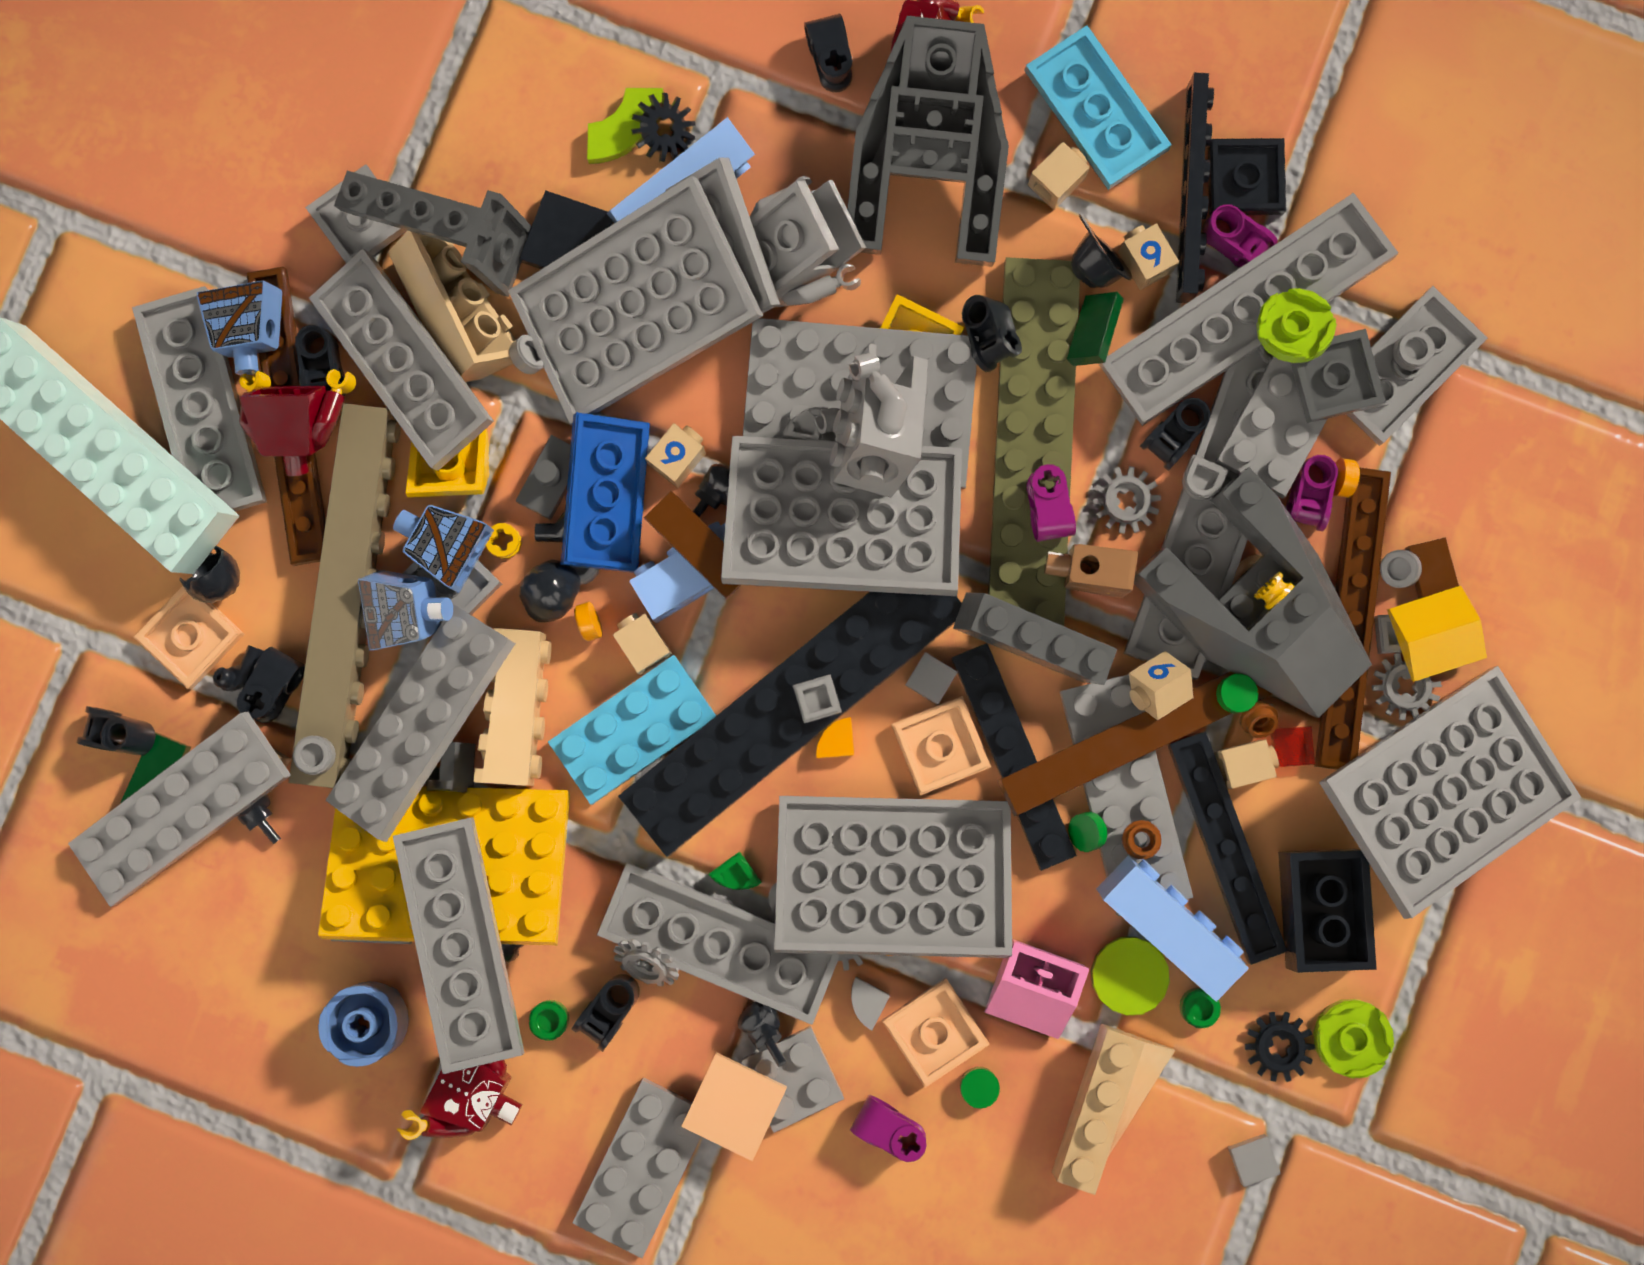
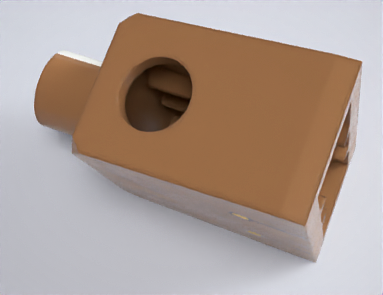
(1110, 567)

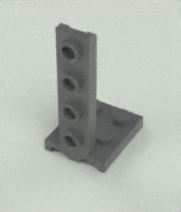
(491, 233)

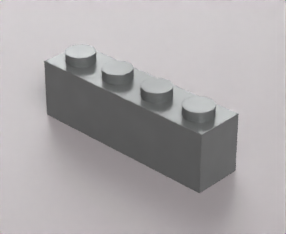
(1034, 638)

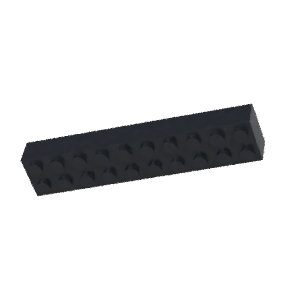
(766, 722)

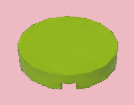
(1296, 325)
(1130, 976)
(1353, 1038)

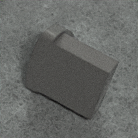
(455, 769)

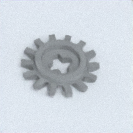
(1124, 484)
(1404, 702)
(663, 967)

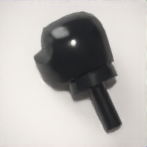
(713, 488)
(256, 815)
(762, 1028)

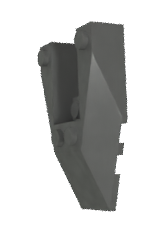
(935, 121)
(1298, 648)

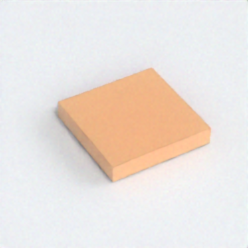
(188, 637)
(941, 745)
(935, 1032)
(734, 1106)

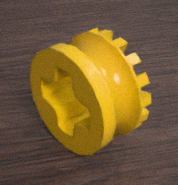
(512, 547)
(1274, 592)

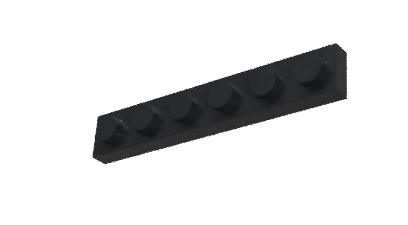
(1194, 173)
(1011, 750)
(1227, 848)

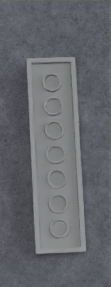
(1221, 322)

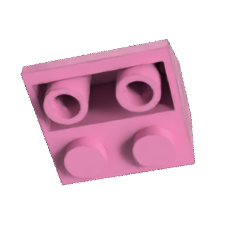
(1037, 989)

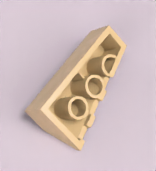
(453, 306)
(514, 712)
(1111, 1091)

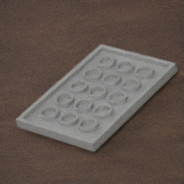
(635, 300)
(803, 363)
(807, 532)
(1450, 791)
(894, 877)

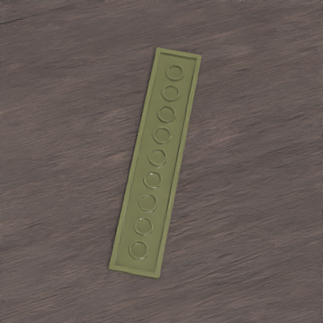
(1033, 429)

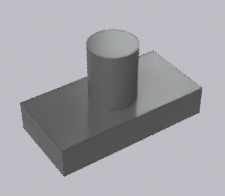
(547, 480)

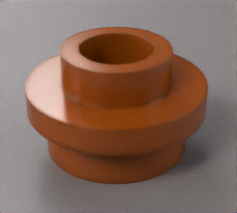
(1260, 720)
(1153, 839)

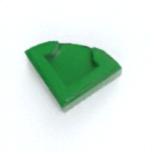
(736, 874)

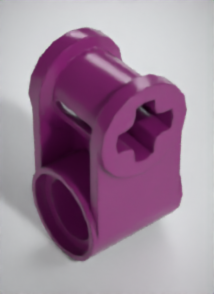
(1242, 236)
(1312, 501)
(1051, 511)
(882, 1127)

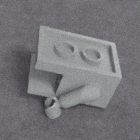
(806, 240)
(877, 424)

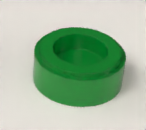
(1237, 693)
(1087, 831)
(1199, 1008)
(549, 1020)
(979, 1087)

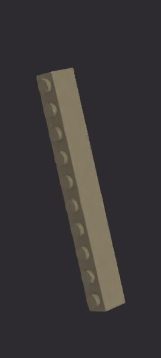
(348, 553)

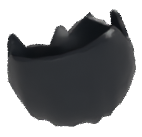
(214, 578)
(549, 590)

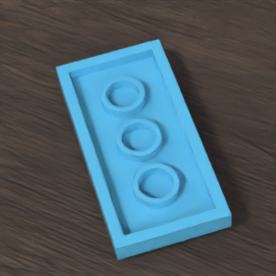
(1097, 107)
(632, 729)

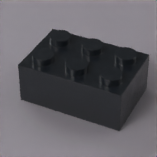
(1327, 910)

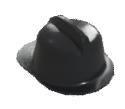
(1097, 262)

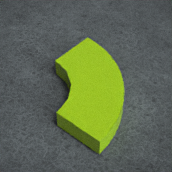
(613, 135)

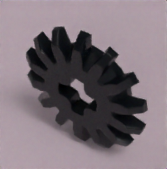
(649, 127)
(1294, 1052)

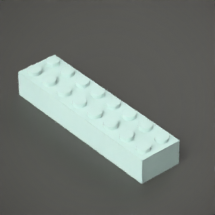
(107, 454)

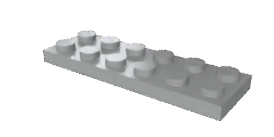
(401, 360)
(198, 399)
(419, 723)
(1129, 791)
(179, 809)
(716, 942)
(458, 945)

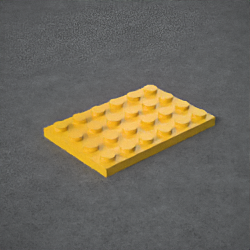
(521, 851)

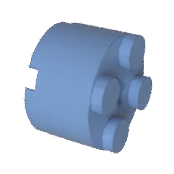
(354, 1042)

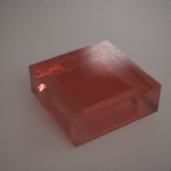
(1293, 746)

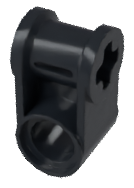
(830, 49)
(994, 327)
(315, 367)
(1173, 436)
(273, 682)
(116, 733)
(605, 1016)

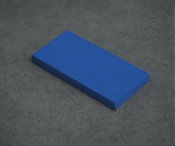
(605, 493)

